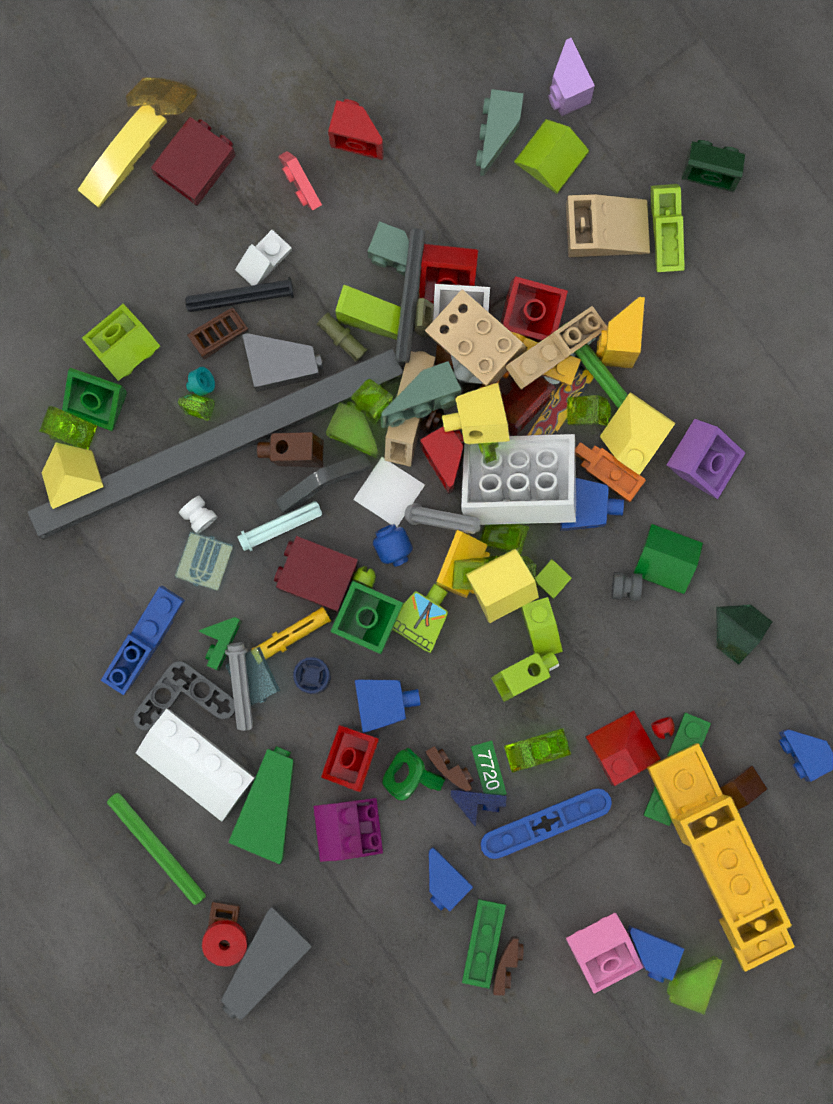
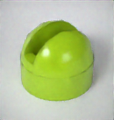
(365, 577)

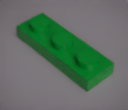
(483, 943)

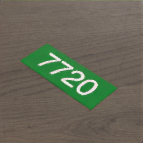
(488, 768)

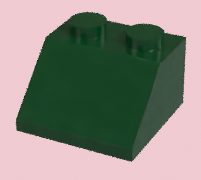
(714, 165)

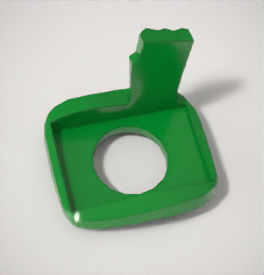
(417, 774)

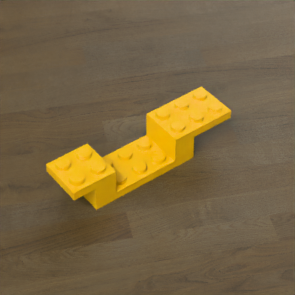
(725, 855)

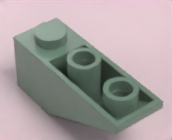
(502, 123)
(429, 391)

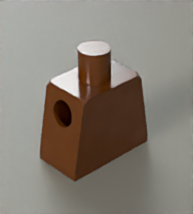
(303, 449)

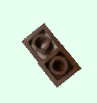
(456, 775)
(509, 958)

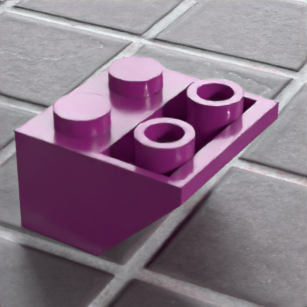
(348, 829)

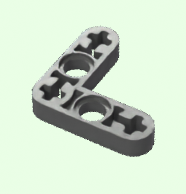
(322, 478)
(176, 688)

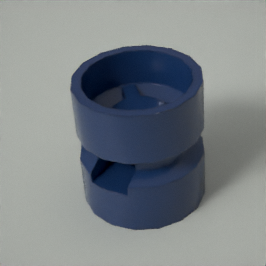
(312, 675)

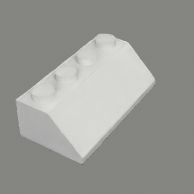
(195, 764)

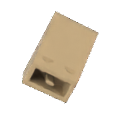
(606, 226)

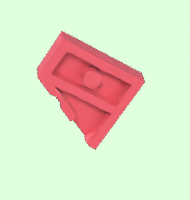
(295, 173)

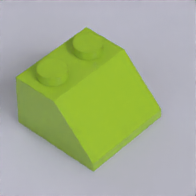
(121, 342)

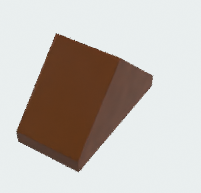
(744, 787)

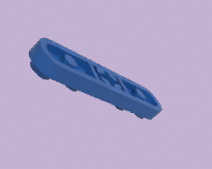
(519, 833)

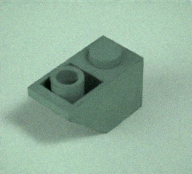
(389, 247)

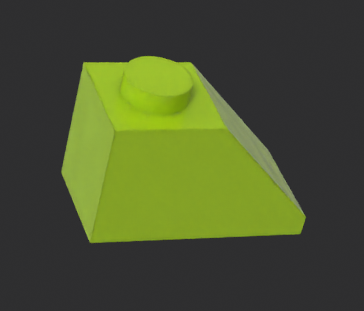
(541, 627)

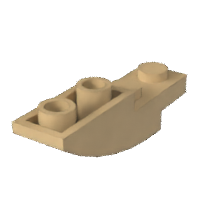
(556, 347)

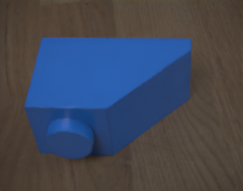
(445, 882)
(656, 954)

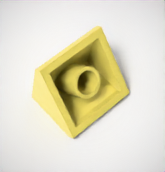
(70, 474)
(503, 585)

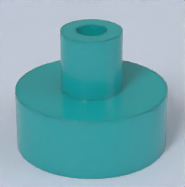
(200, 381)

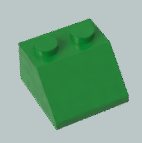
(367, 617)

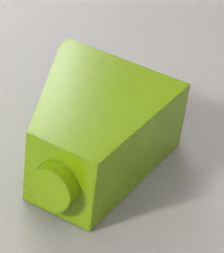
(367, 312)

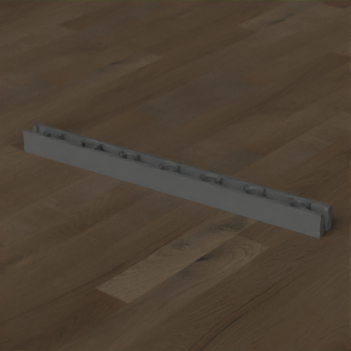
(217, 444)

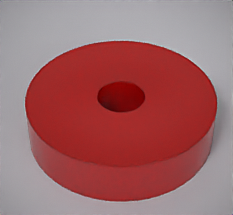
(227, 931)

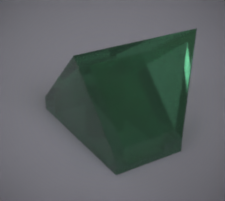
(740, 630)

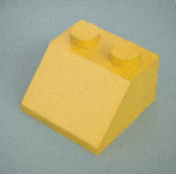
(462, 548)

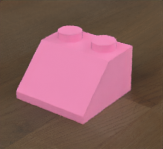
(604, 952)

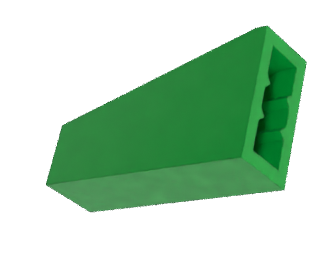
(266, 810)

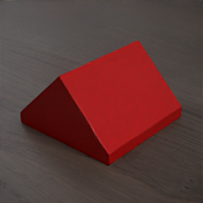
(350, 758)

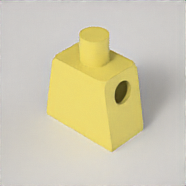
(479, 416)

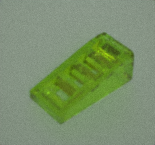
(197, 406)

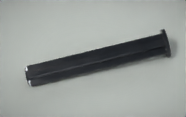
(239, 295)

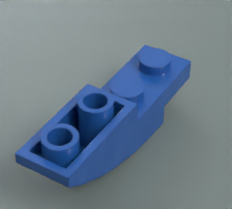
(143, 640)

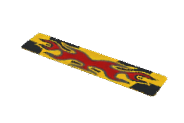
(556, 410)

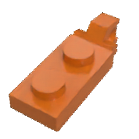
(610, 471)

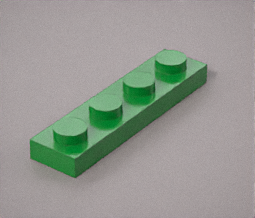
(689, 732)

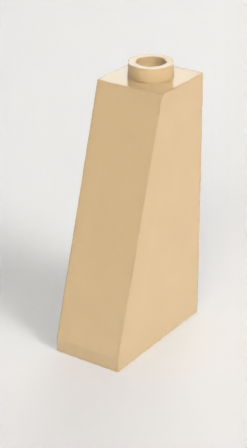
(402, 440)

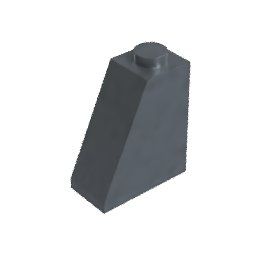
(280, 362)

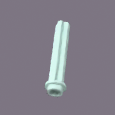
(279, 525)

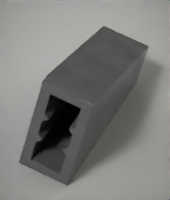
(269, 957)

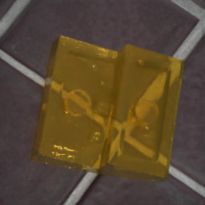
(166, 95)

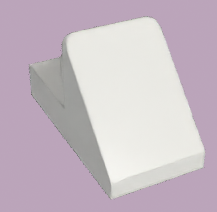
(262, 258)

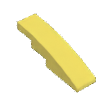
(121, 154)

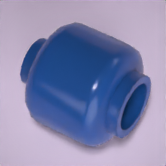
(392, 545)

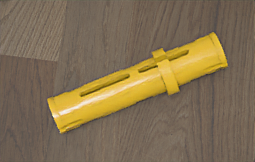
(318, 618)

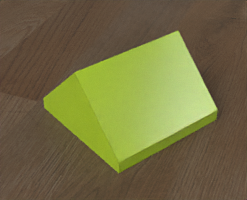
(552, 155)

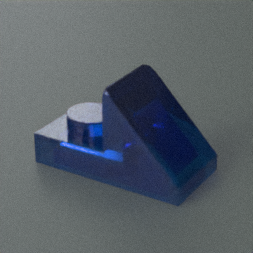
(469, 802)

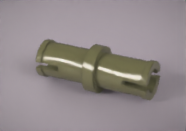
(341, 337)

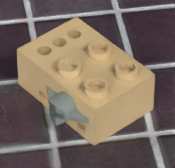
(475, 341)

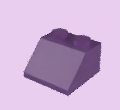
(706, 458)

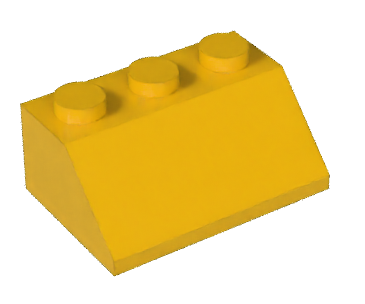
(621, 340)

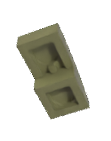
(424, 316)

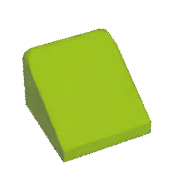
(552, 579)

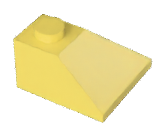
(636, 433)

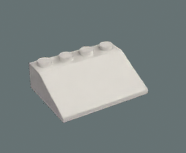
(525, 484)

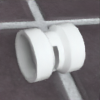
(199, 516)

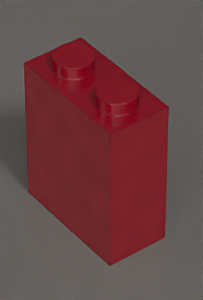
(194, 160)
(316, 573)

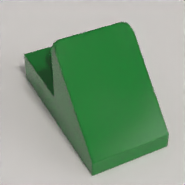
(225, 634)

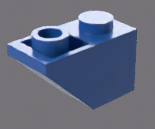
(811, 755)

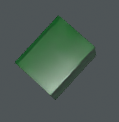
(93, 399)
(668, 559)

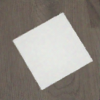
(388, 492)

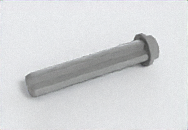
(417, 514)
(240, 685)

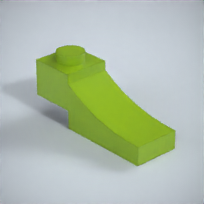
(668, 227)

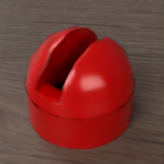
(663, 726)

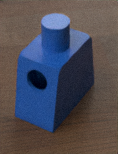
(592, 506)
(383, 702)

